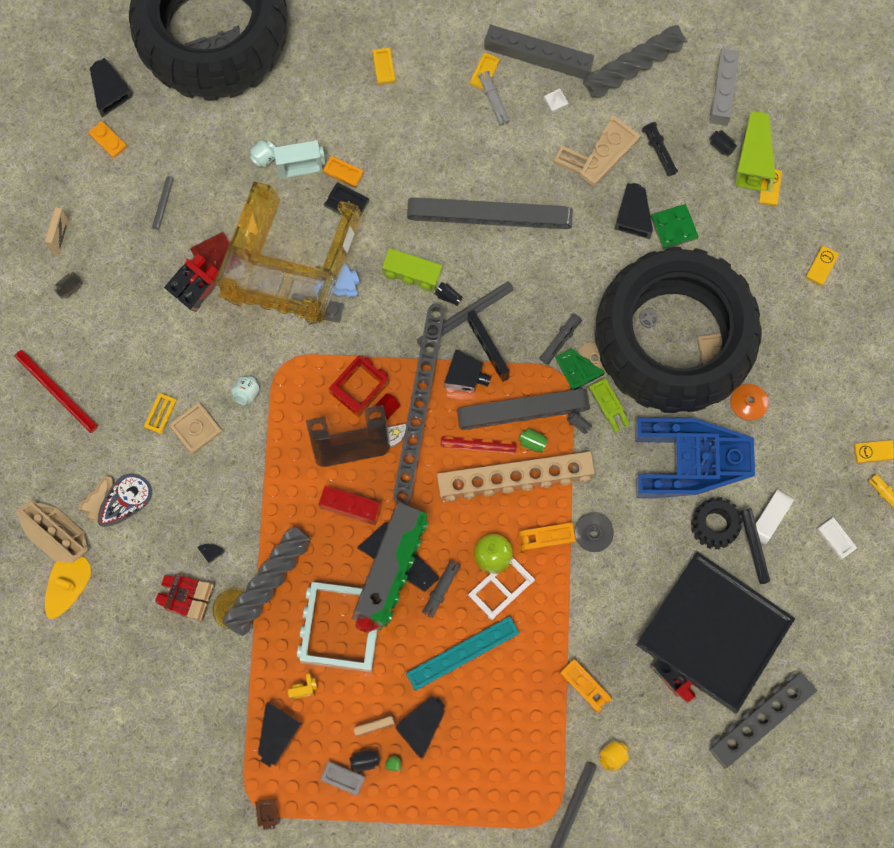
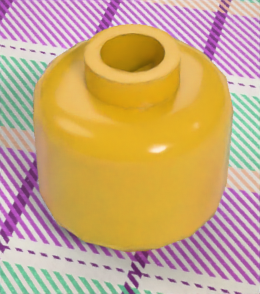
(614, 756)

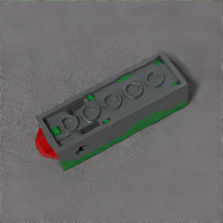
(389, 568)

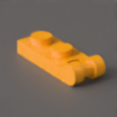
(547, 536)
(585, 685)

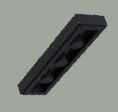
(488, 346)

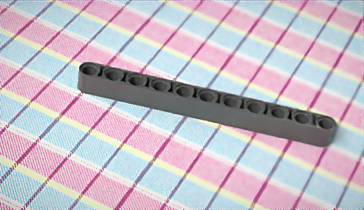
(419, 395)

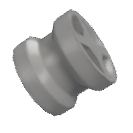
(650, 316)

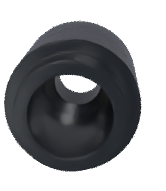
(723, 143)
(364, 760)

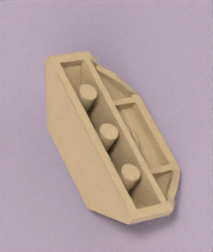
(52, 531)

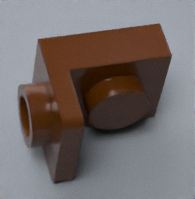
(267, 814)

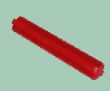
(477, 444)

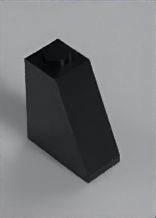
(108, 87)
(634, 212)
(422, 725)
(276, 735)

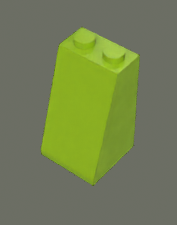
(757, 154)

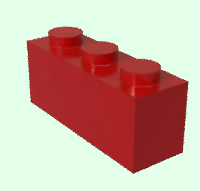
(350, 505)

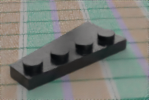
(418, 575)

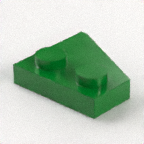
(577, 369)

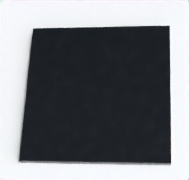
(715, 632)

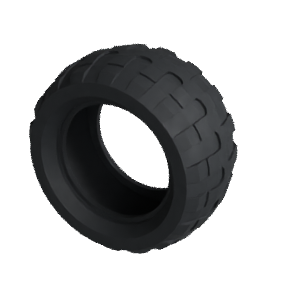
(209, 71)
(690, 275)

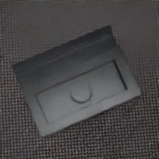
(347, 195)

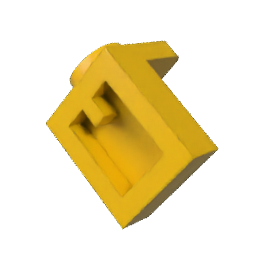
(301, 691)

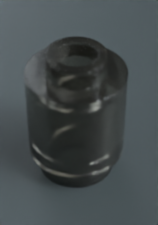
(68, 285)

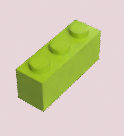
(411, 270)

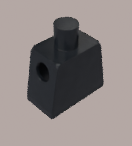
(465, 373)

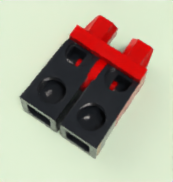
(193, 283)
(674, 682)

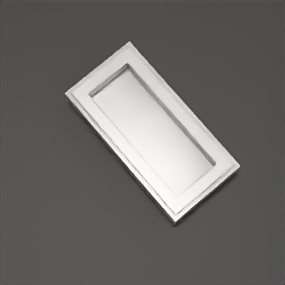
(837, 538)

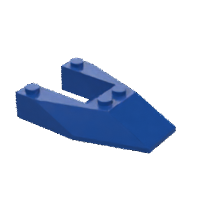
(704, 457)

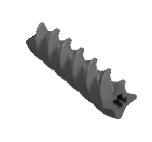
(638, 58)
(270, 576)

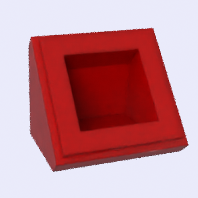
(390, 405)

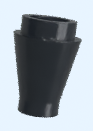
(448, 294)

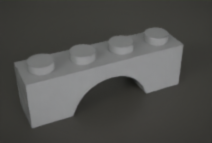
(725, 87)

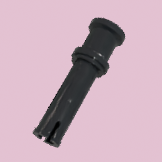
(657, 140)

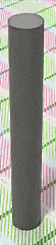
(162, 203)

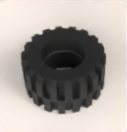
(726, 510)

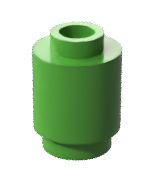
(533, 440)

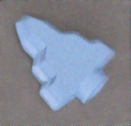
(346, 282)

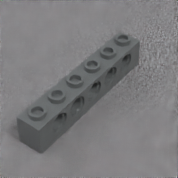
(803, 691)

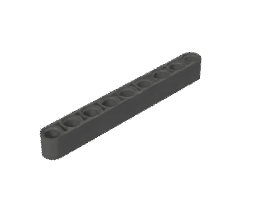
(489, 213)

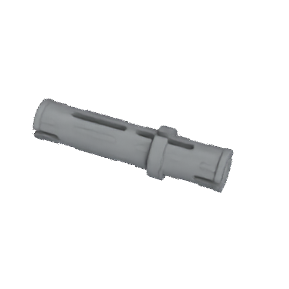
(493, 97)

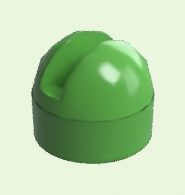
(393, 764)

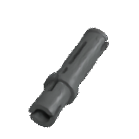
(564, 333)
(441, 589)

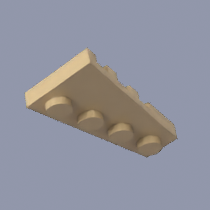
(609, 150)

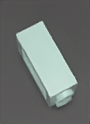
(299, 159)

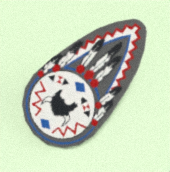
(124, 499)

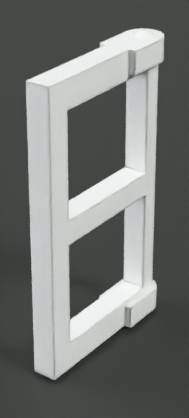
(510, 597)

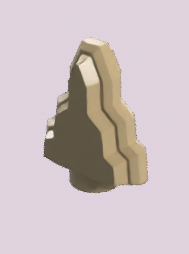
(95, 498)

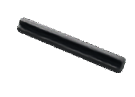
(755, 546)

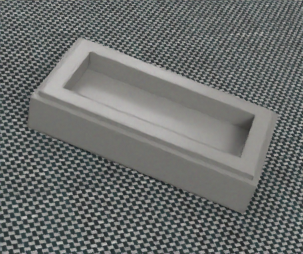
(342, 778)

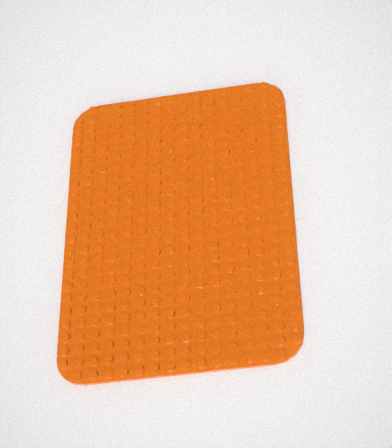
(505, 711)

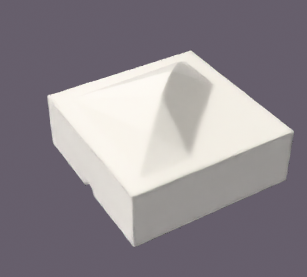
(556, 101)

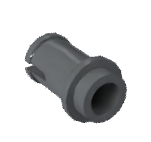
(575, 419)

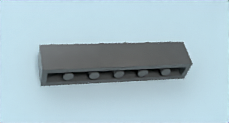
(538, 52)

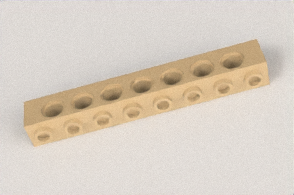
(582, 461)

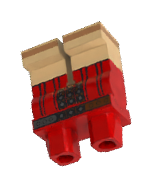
(179, 596)

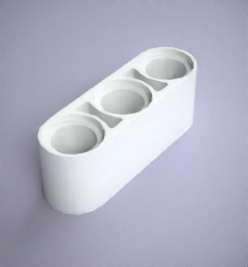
(773, 515)

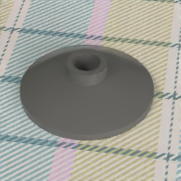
(601, 526)

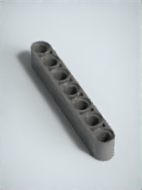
(523, 409)

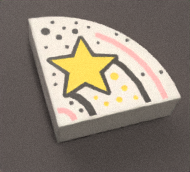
(396, 434)

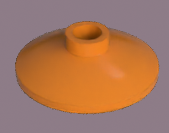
(747, 410)

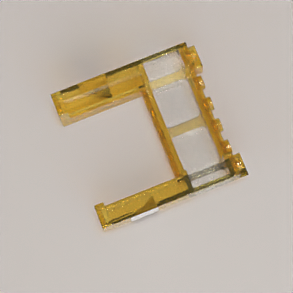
(277, 283)

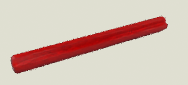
(56, 391)

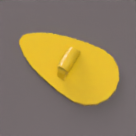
(65, 586)

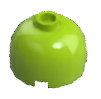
(493, 553)

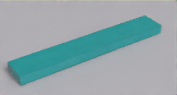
(462, 653)

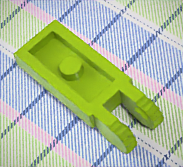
(608, 403)

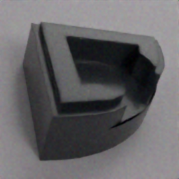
(210, 551)

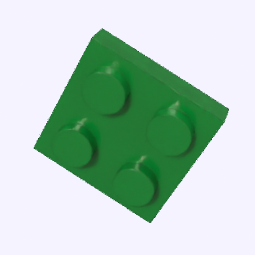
(674, 226)

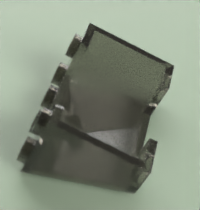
(350, 445)

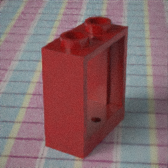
(366, 364)

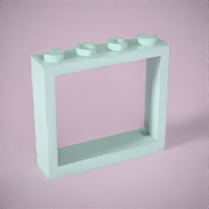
(306, 631)

